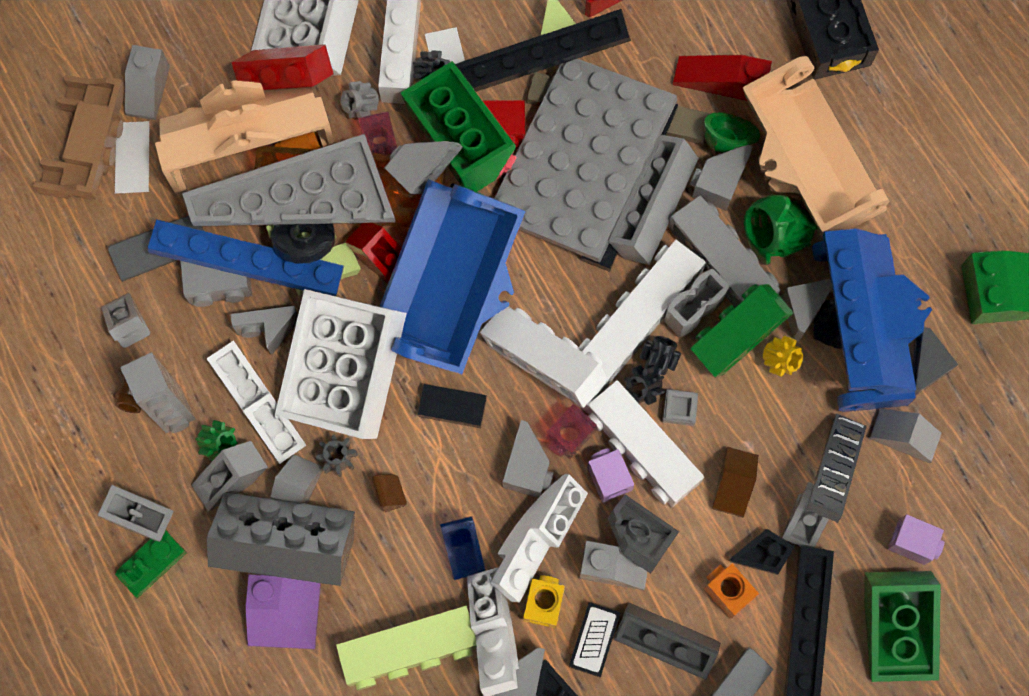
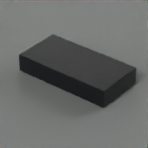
(452, 406)

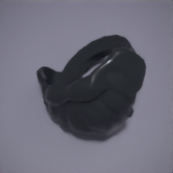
(826, 326)

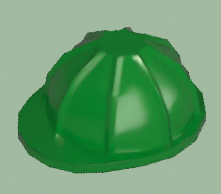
(728, 132)

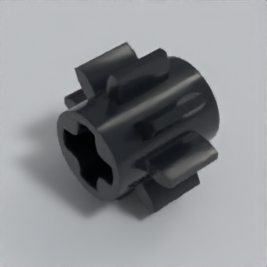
(428, 63)
(660, 354)
(644, 384)

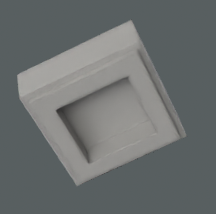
(680, 407)

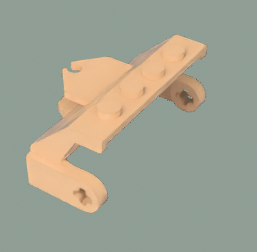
(237, 122)
(809, 151)

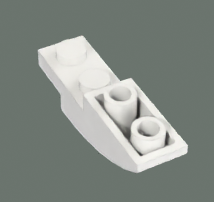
(539, 528)
(494, 634)

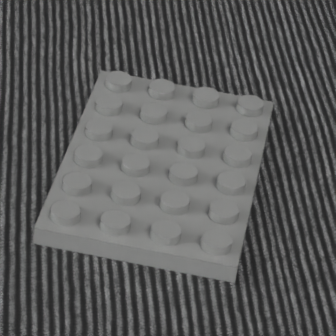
(584, 155)

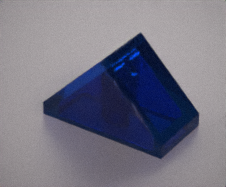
(463, 547)

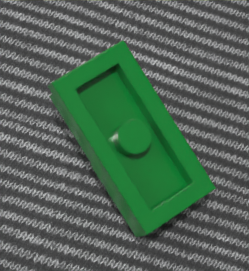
(150, 564)

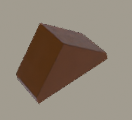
(735, 482)

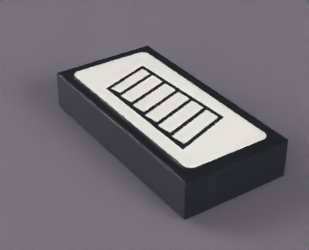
(594, 640)

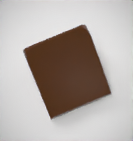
(389, 492)

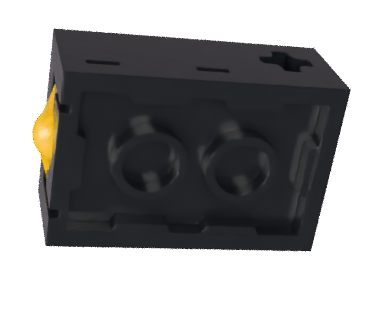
(834, 35)

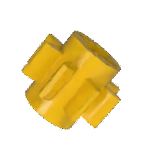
(782, 356)

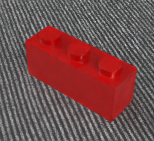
(284, 67)

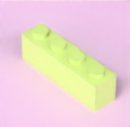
(407, 647)

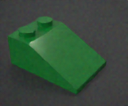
(997, 286)
(903, 625)

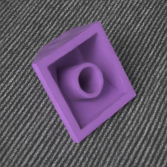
(282, 612)

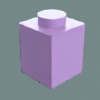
(610, 474)
(916, 540)

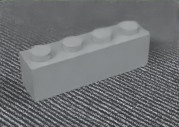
(653, 199)
(718, 245)
(158, 393)

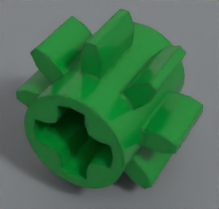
(215, 439)

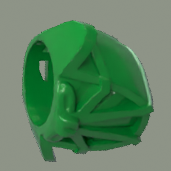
(787, 233)

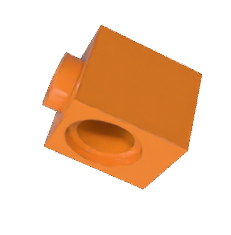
(745, 590)

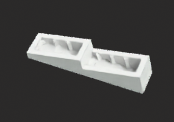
(256, 402)

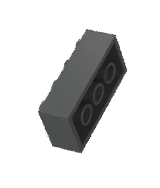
(281, 539)

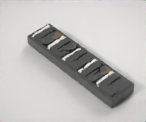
(836, 468)

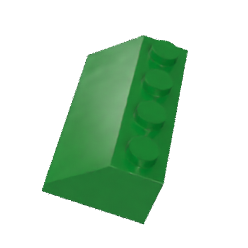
(453, 112)

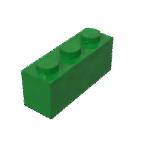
(741, 329)

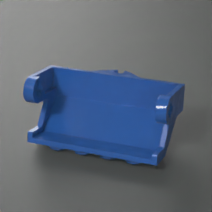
(451, 273)
(874, 317)

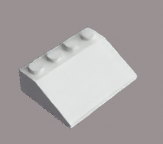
(306, 24)
(340, 365)

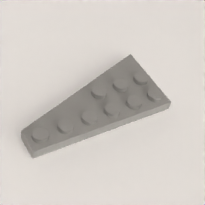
(311, 188)

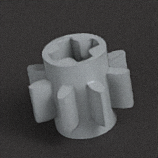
(359, 99)

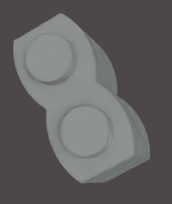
(691, 305)

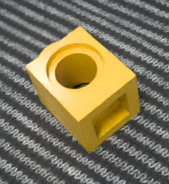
(544, 617)

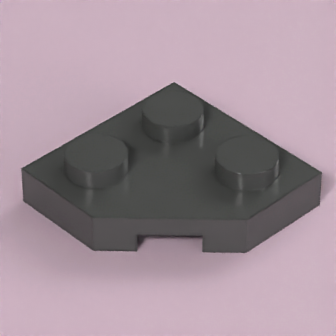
(640, 533)

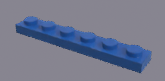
(242, 258)

